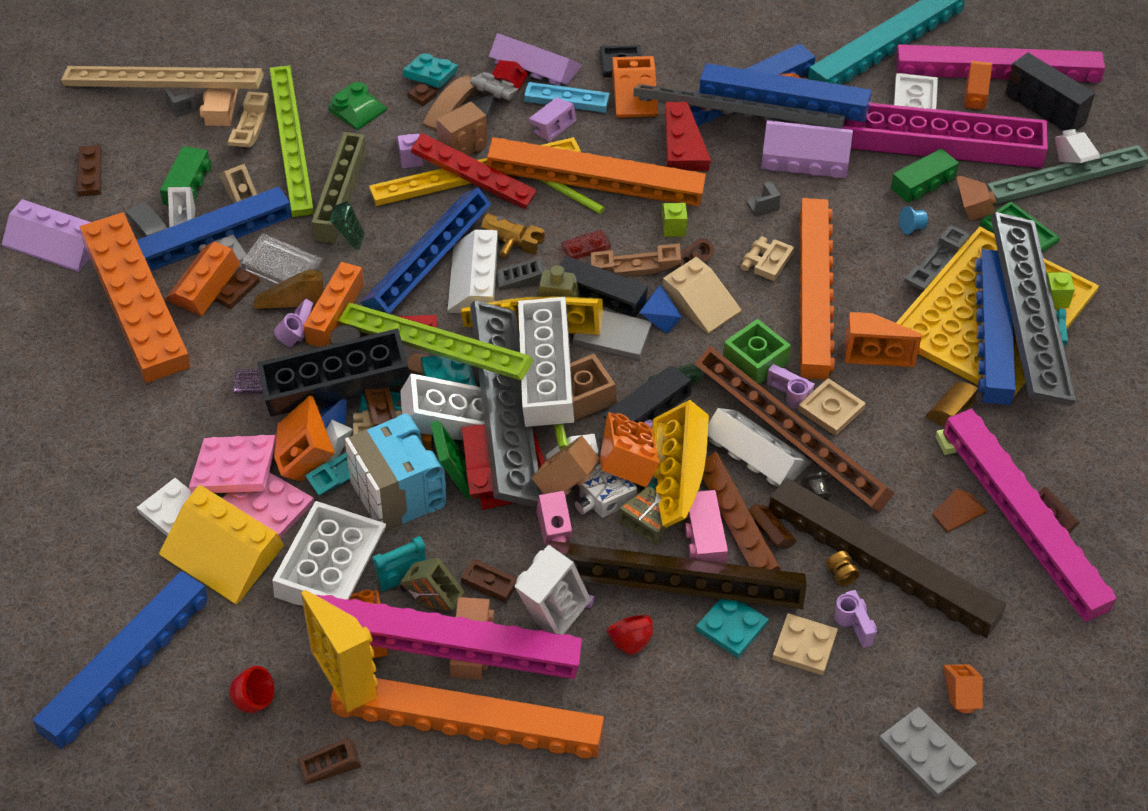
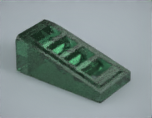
(348, 224)

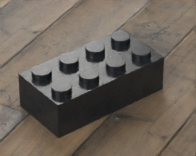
(1049, 93)

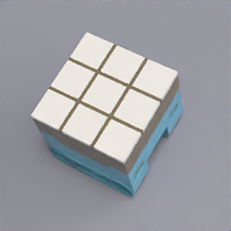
(395, 472)

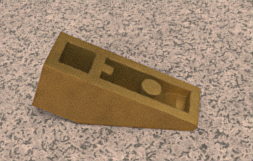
(292, 291)

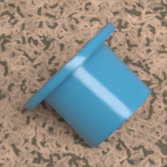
(912, 220)

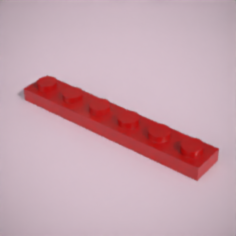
(473, 171)

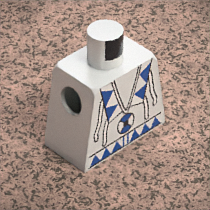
(604, 493)

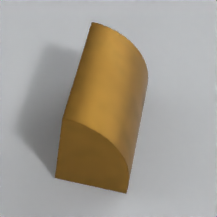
(954, 401)

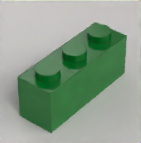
(187, 171)
(924, 175)

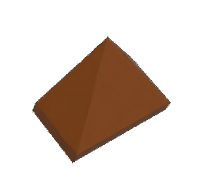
(958, 510)

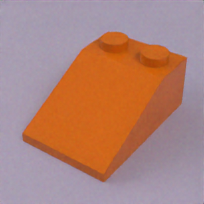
(879, 341)

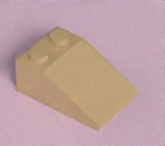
(700, 295)

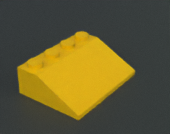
(220, 544)
(341, 650)

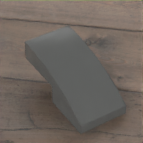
(145, 219)

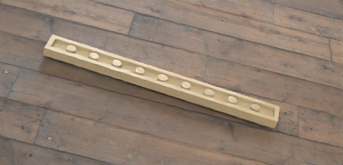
(163, 77)

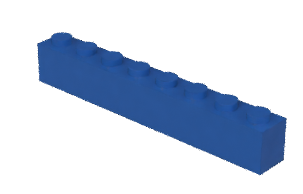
(793, 60)
(786, 91)
(236, 219)
(426, 252)
(994, 331)
(120, 660)

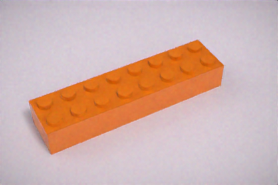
(135, 297)

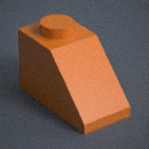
(977, 85)
(964, 687)

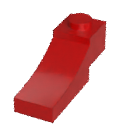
(477, 461)

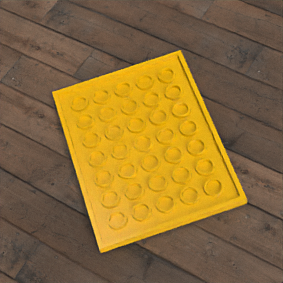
(948, 311)

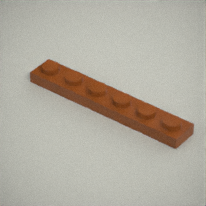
(737, 515)

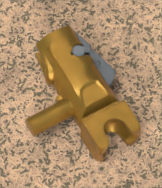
(514, 234)

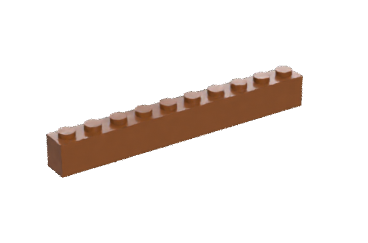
(795, 429)

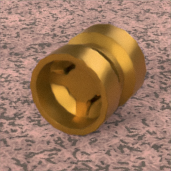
(841, 566)

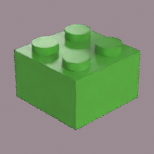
(756, 350)

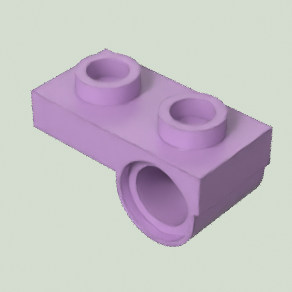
(291, 327)
(794, 386)
(855, 616)

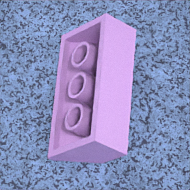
(534, 59)
(806, 149)
(46, 235)

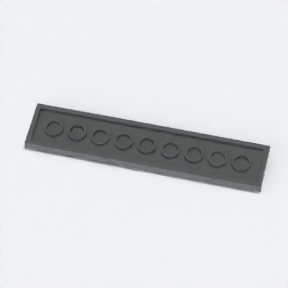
(1032, 310)
(508, 440)

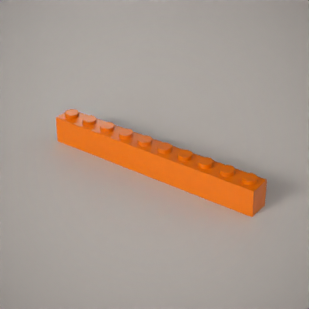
(596, 172)
(815, 290)
(480, 718)

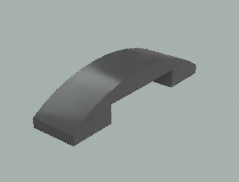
(948, 245)

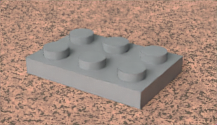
(927, 752)

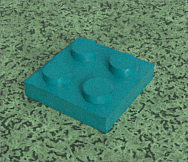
(430, 70)
(447, 369)
(732, 625)

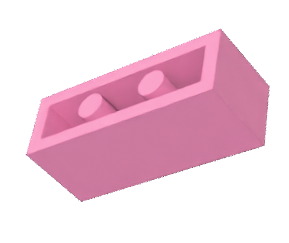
(706, 529)

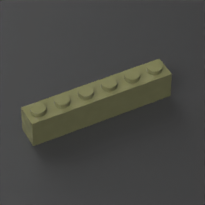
(339, 185)

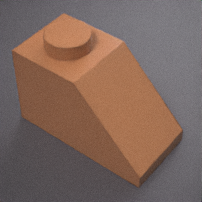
(976, 198)

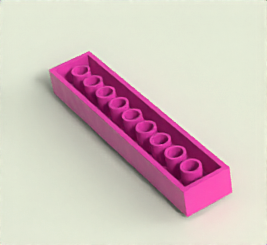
(958, 133)

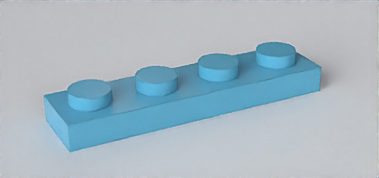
(581, 98)

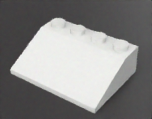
(327, 554)

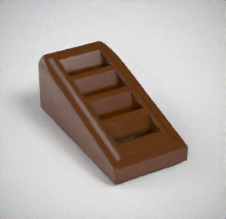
(342, 766)

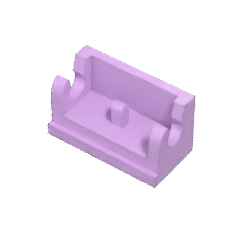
(553, 118)

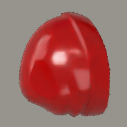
(631, 633)
(252, 690)

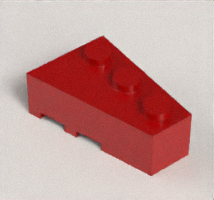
(683, 140)

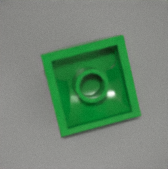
(356, 105)

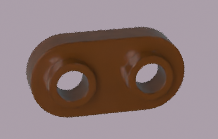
(692, 251)

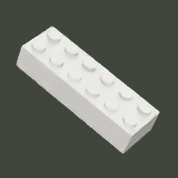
(548, 382)

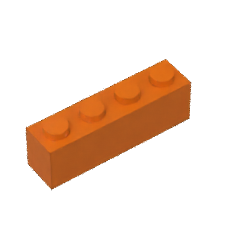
(341, 290)

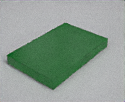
(1046, 237)
(451, 457)

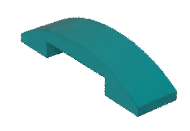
(330, 475)

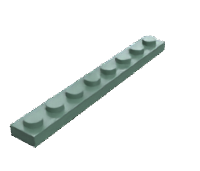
(1067, 174)

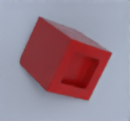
(510, 72)

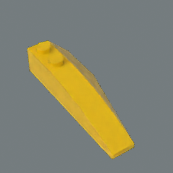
(583, 314)
(681, 452)

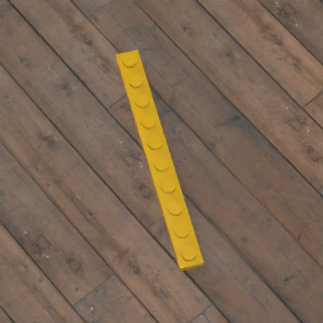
(435, 180)

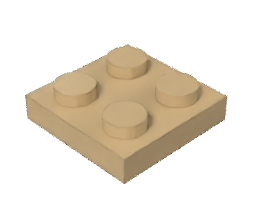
(831, 407)
(805, 644)

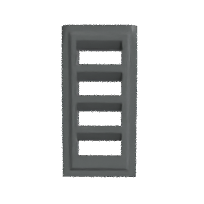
(532, 278)

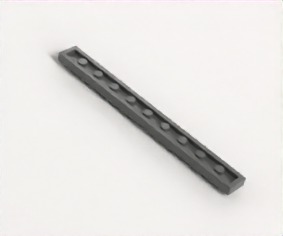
(731, 105)

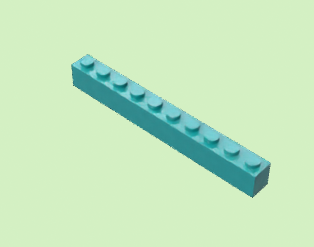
(884, 40)

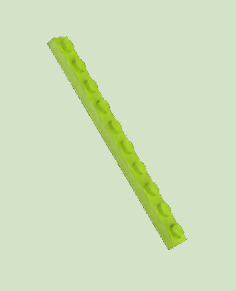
(291, 142)
(439, 341)

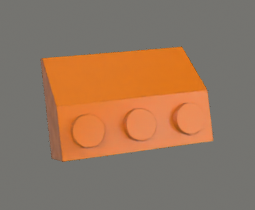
(204, 278)

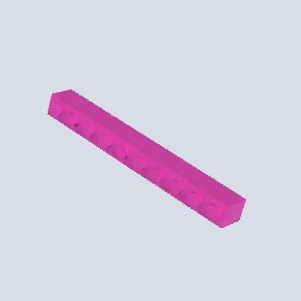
(955, 61)
(1029, 516)
(465, 638)

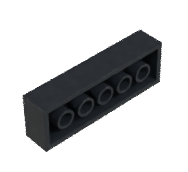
(334, 371)

